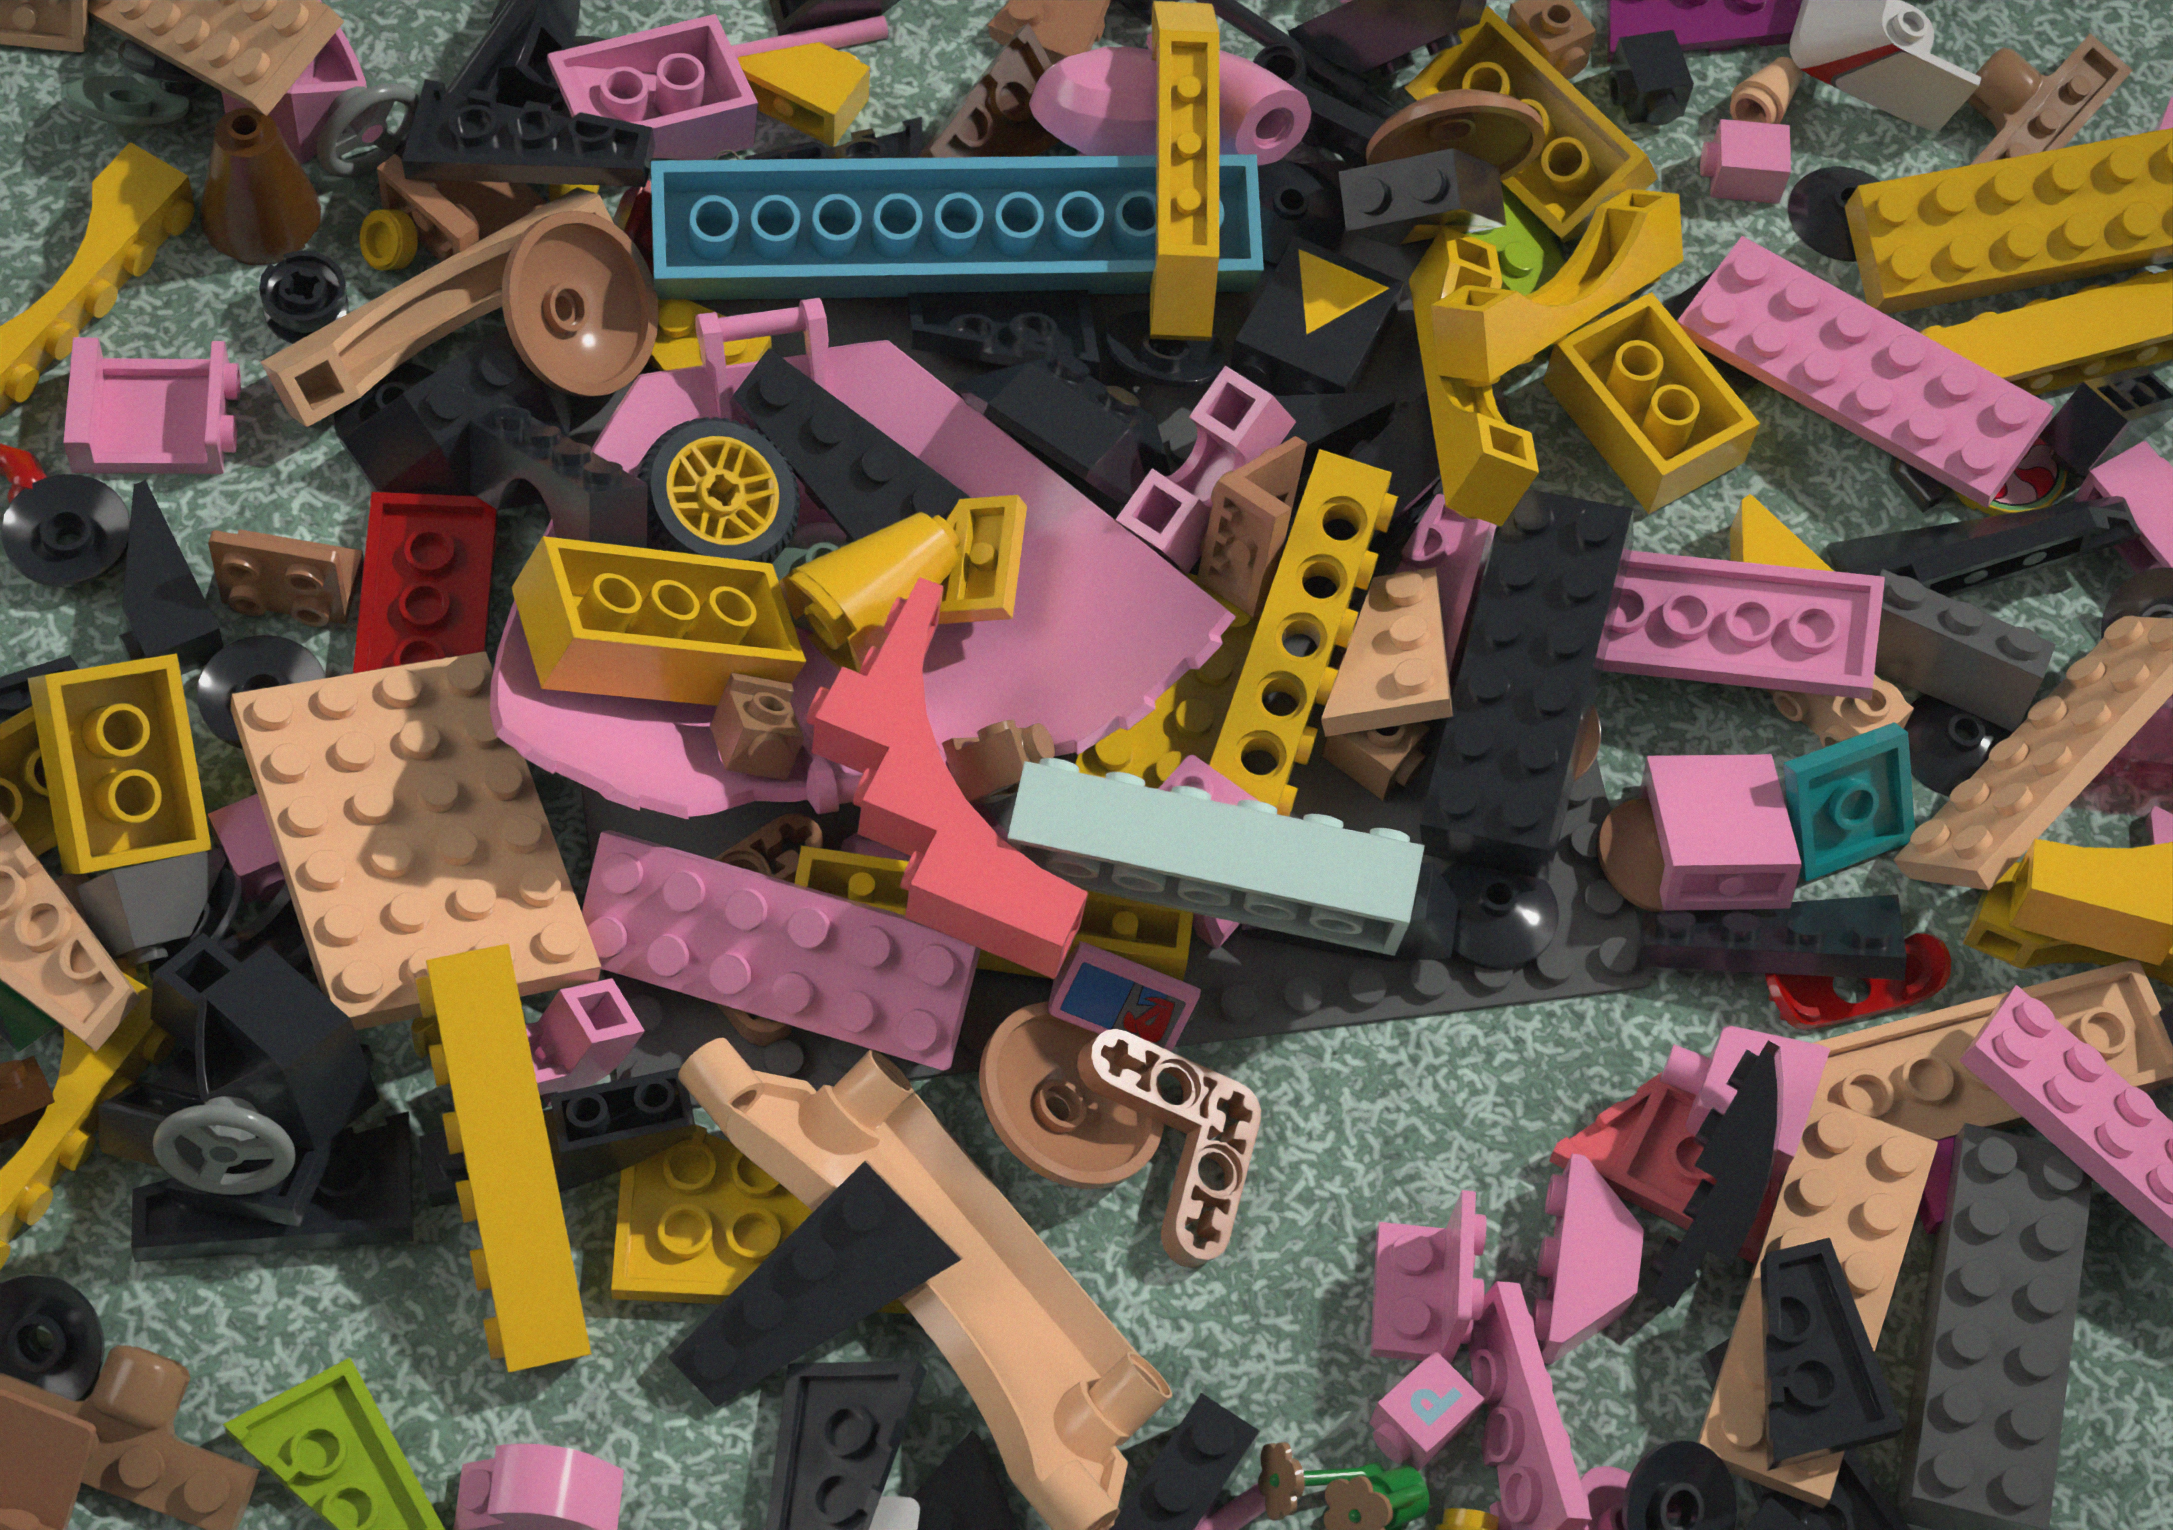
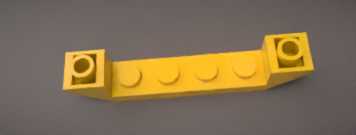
(1186, 171)

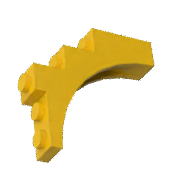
(2098, 897)

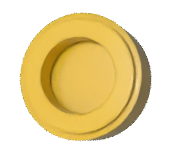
(388, 239)

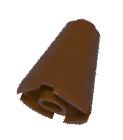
(256, 192)

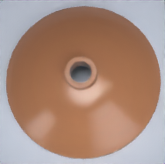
(1469, 120)
(601, 301)
(1033, 1070)

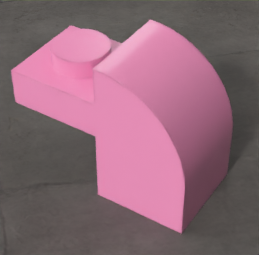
(581, 1037)
(539, 1490)

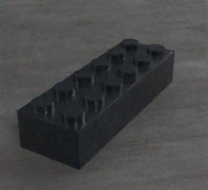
(1528, 684)

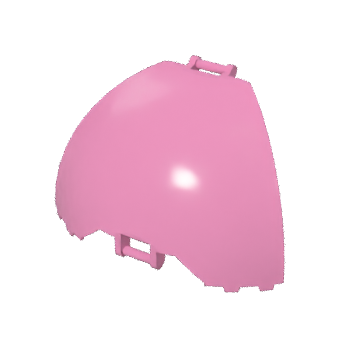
(1089, 641)

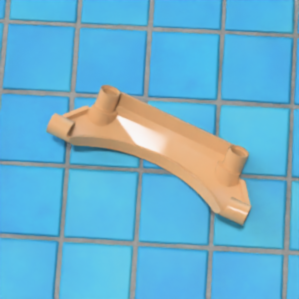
(1007, 1317)

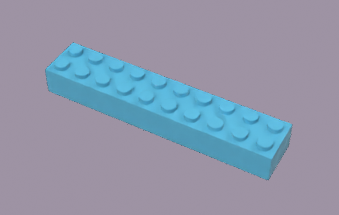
(927, 226)

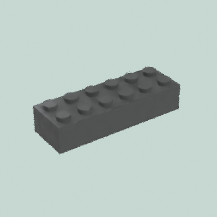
(1995, 1337)

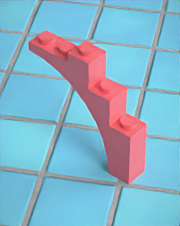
(959, 868)

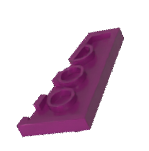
(1704, 22)

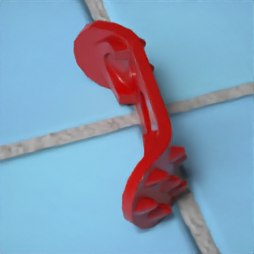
(1812, 1003)

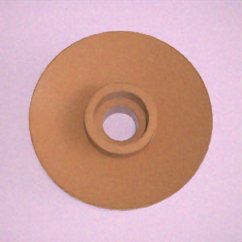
(1632, 853)

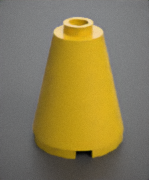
(855, 586)

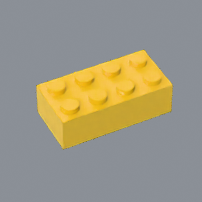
(652, 621)

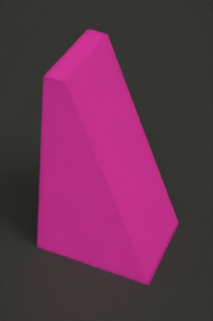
(1935, 1191)

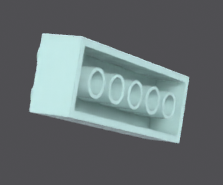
(1217, 856)

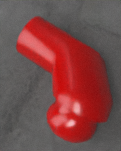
(20, 469)

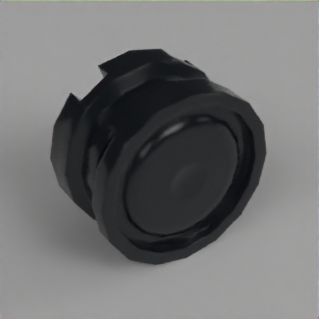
(302, 294)

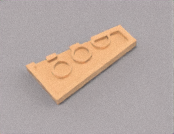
(52, 952)

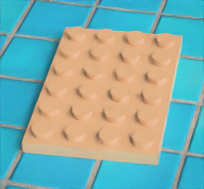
(409, 833)

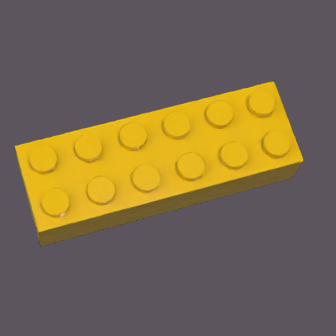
(2014, 222)

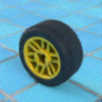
(719, 492)

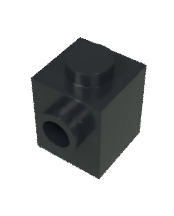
(1650, 78)

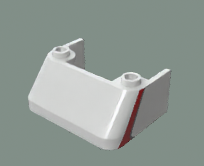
(1880, 57)

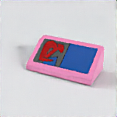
(1116, 993)

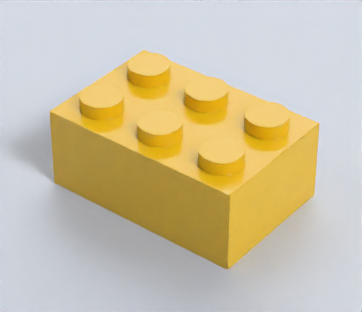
(1650, 402)
(119, 764)

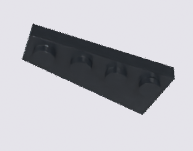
(837, 454)
(358, 1201)
(823, 1278)

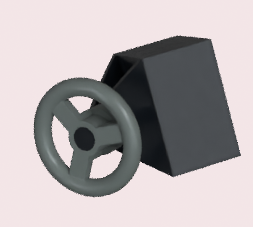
(267, 1066)

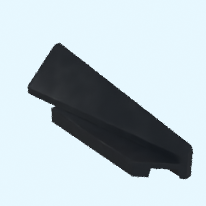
(1989, 549)

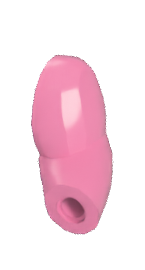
(1108, 105)

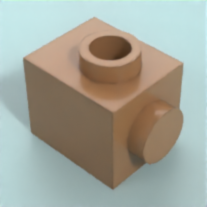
(1555, 31)
(1380, 756)

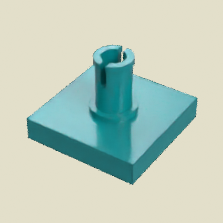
(1850, 800)

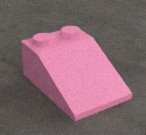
(666, 78)

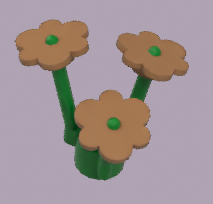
(1356, 1496)

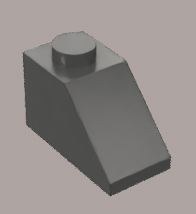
(149, 904)

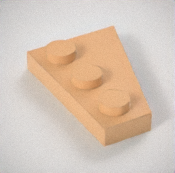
(1394, 659)

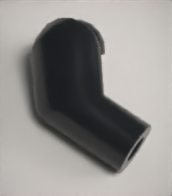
(1916, 484)

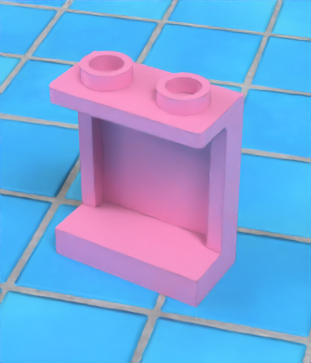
(149, 412)
(1721, 832)

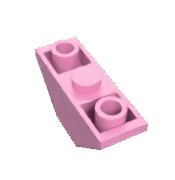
(1588, 1261)

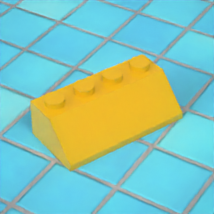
(1583, 151)

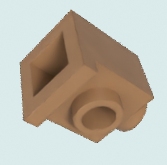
(757, 727)
(992, 763)

